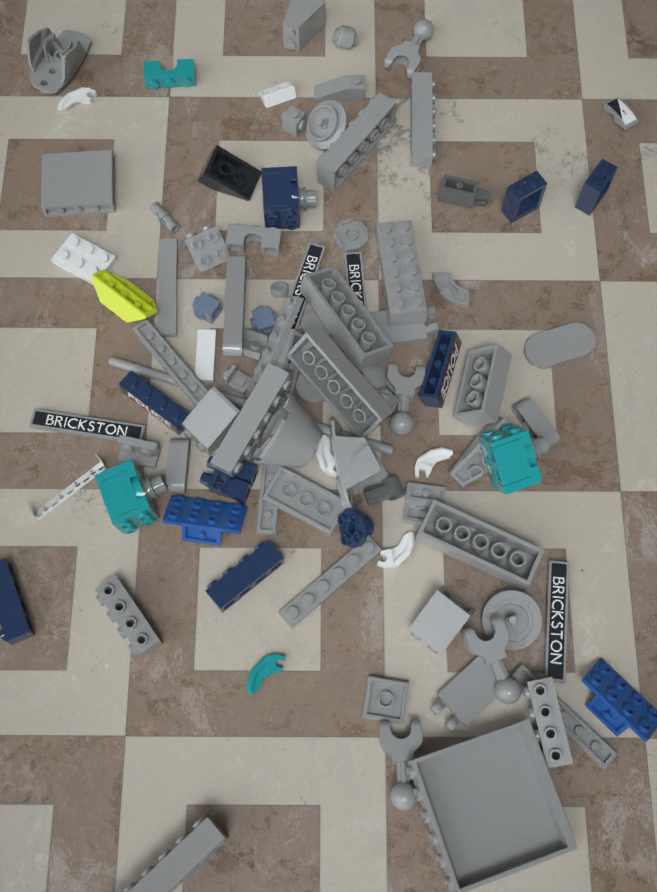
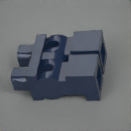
(234, 487)

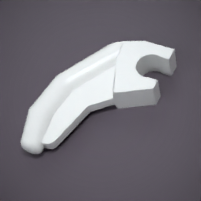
(80, 95)
(324, 457)
(429, 459)
(398, 554)

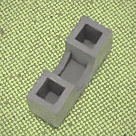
(241, 235)

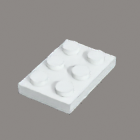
(82, 258)

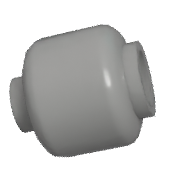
(345, 37)

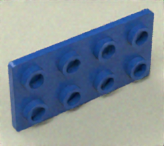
(204, 519)
(618, 702)

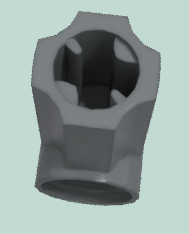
(388, 489)

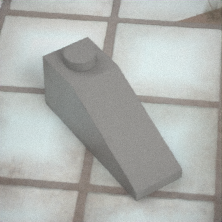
(343, 89)

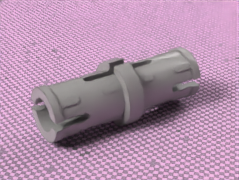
(164, 217)

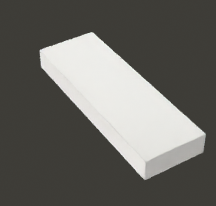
(205, 355)

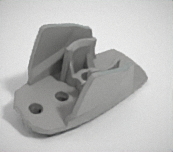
(54, 58)
(355, 464)

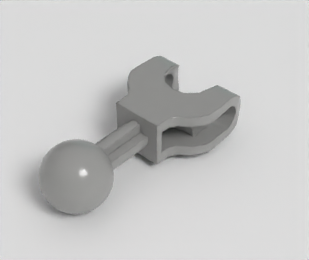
(409, 52)
(405, 389)
(492, 652)
(400, 752)

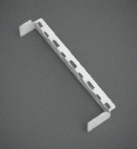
(65, 492)

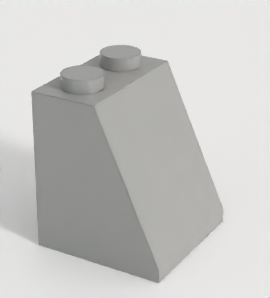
(302, 22)
(210, 421)
(441, 620)

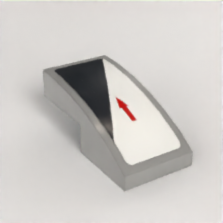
(622, 113)

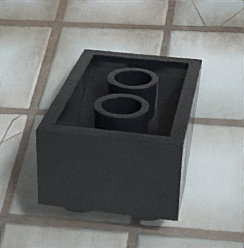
(229, 174)

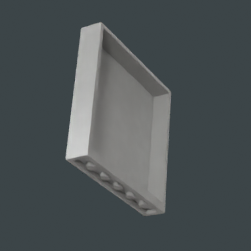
(490, 807)

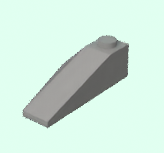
(472, 462)

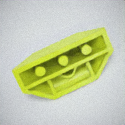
(123, 297)

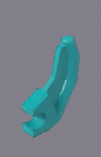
(261, 670)

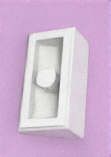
(277, 94)

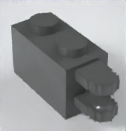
(462, 192)

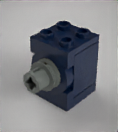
(284, 198)

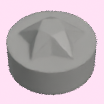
(279, 289)

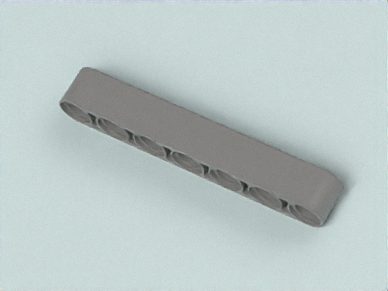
(234, 306)

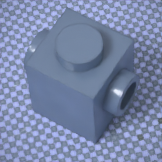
(206, 307)
(263, 319)

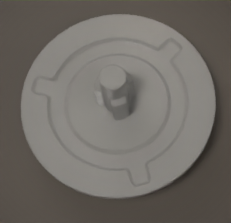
(325, 124)
(519, 615)

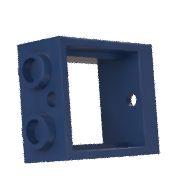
(596, 187)
(522, 197)

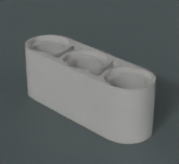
(535, 421)
(178, 465)

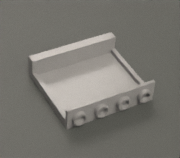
(77, 183)

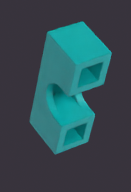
(182, 76)

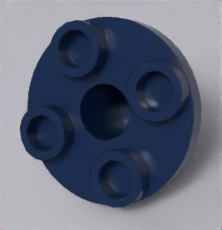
(354, 527)

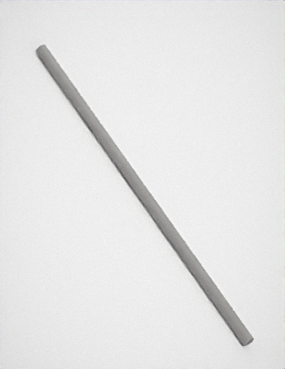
(235, 400)

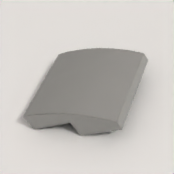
(418, 501)

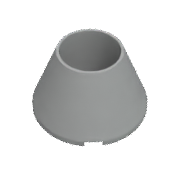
(288, 436)

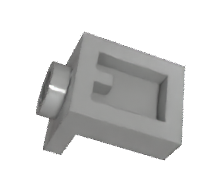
(236, 380)

